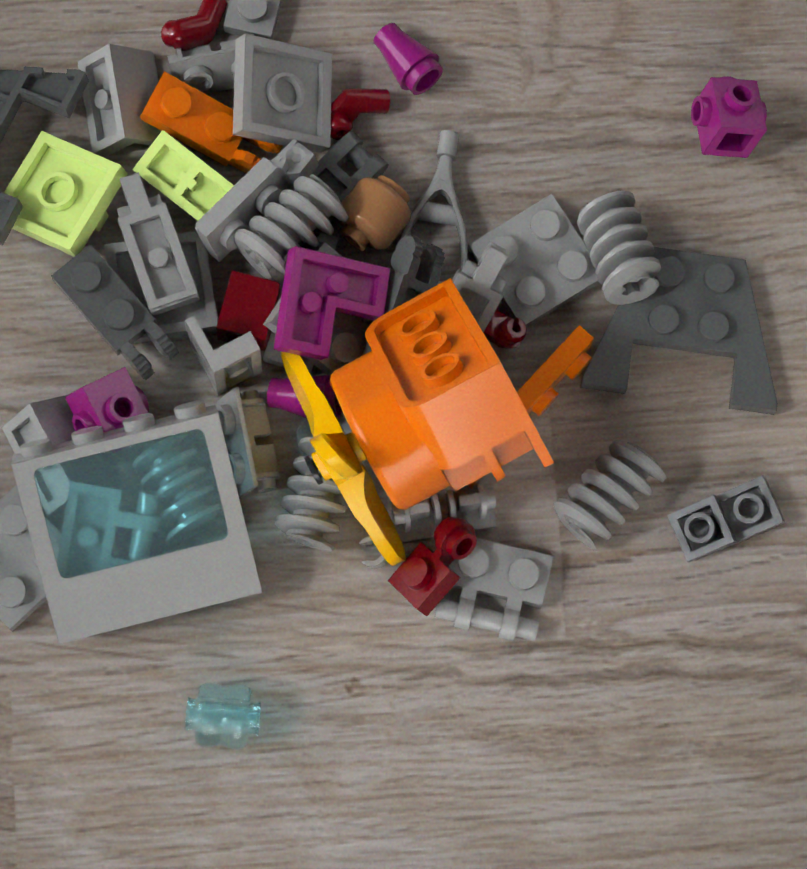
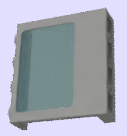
(135, 521)

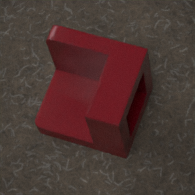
(247, 307)

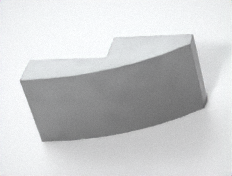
(726, 519)

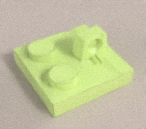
(63, 193)

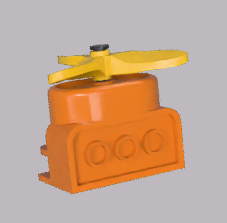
(422, 410)

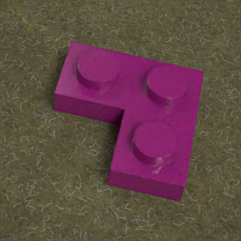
(316, 289)

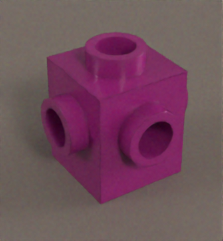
(729, 117)
(107, 402)

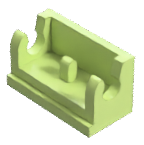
(182, 176)

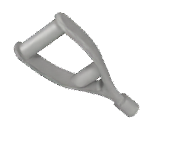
(442, 185)

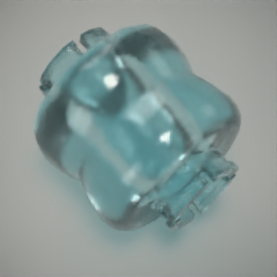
(223, 715)

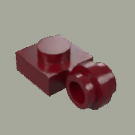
(426, 574)

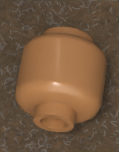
(375, 212)

